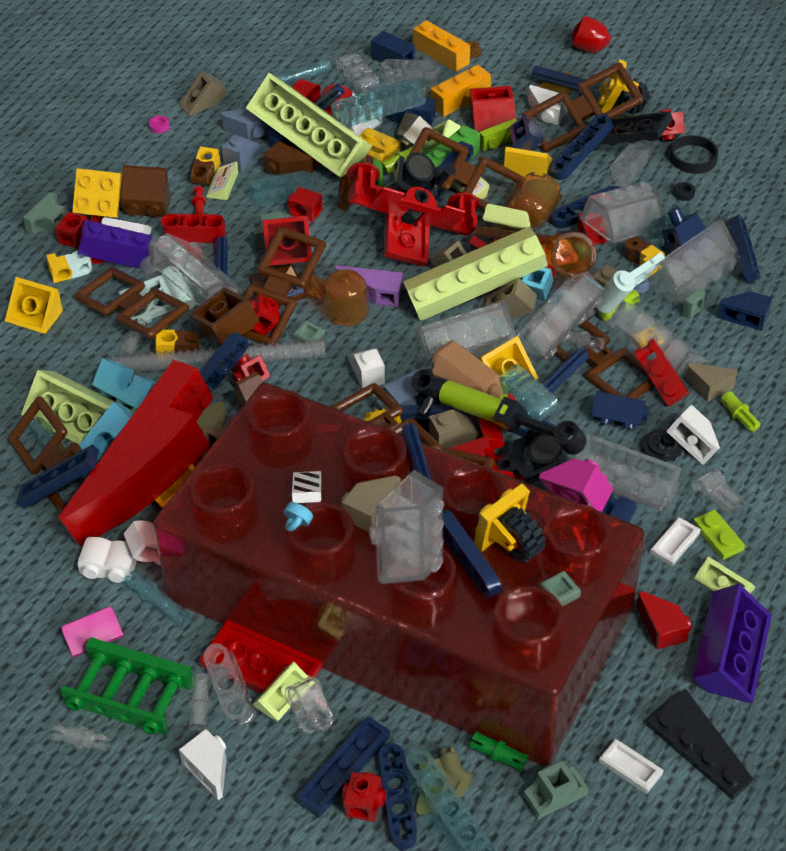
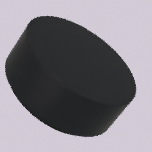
(684, 191)

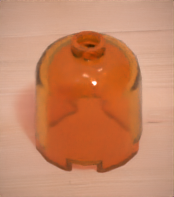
(537, 197)
(579, 253)
(345, 298)

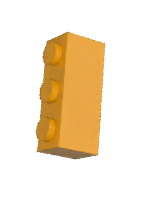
(441, 46)
(455, 91)

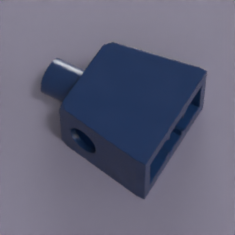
(681, 229)

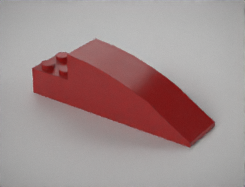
(144, 457)

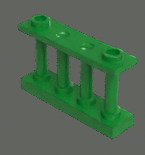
(127, 661)

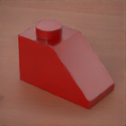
(663, 620)

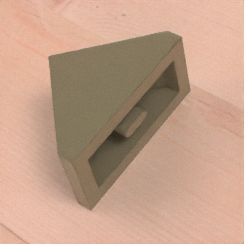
(710, 380)

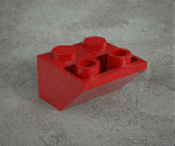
(491, 106)

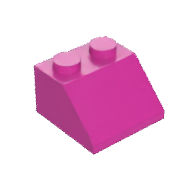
(579, 482)

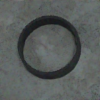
(690, 167)

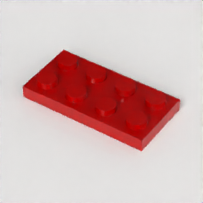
(260, 656)

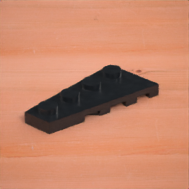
(696, 739)

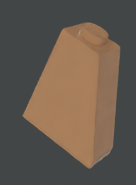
(462, 367)

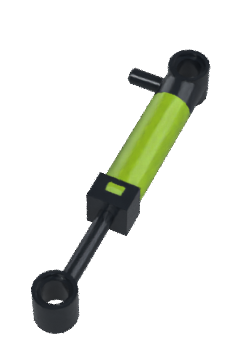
(504, 412)

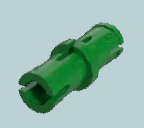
(498, 751)

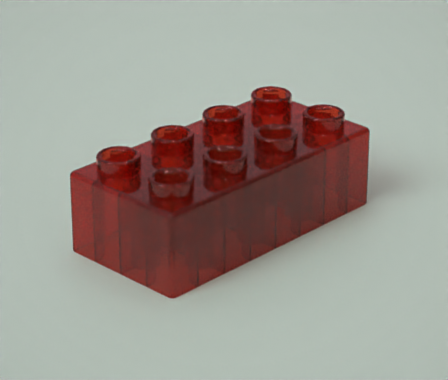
(435, 644)

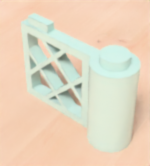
(623, 282)
(166, 286)

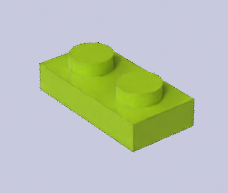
(496, 136)
(719, 534)

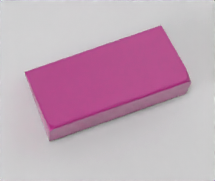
(98, 625)

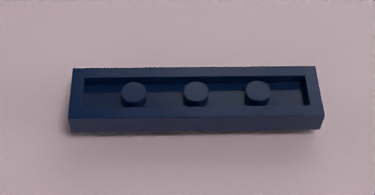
(58, 476)
(349, 758)

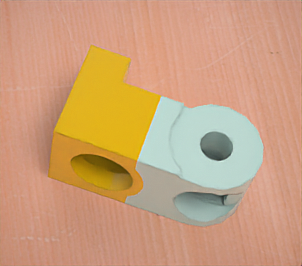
(68, 266)

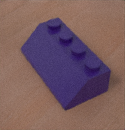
(732, 644)

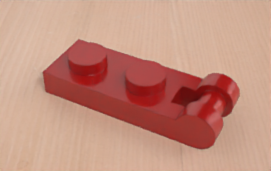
(662, 373)

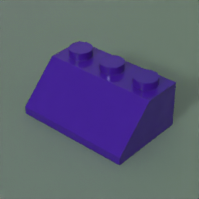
(113, 244)

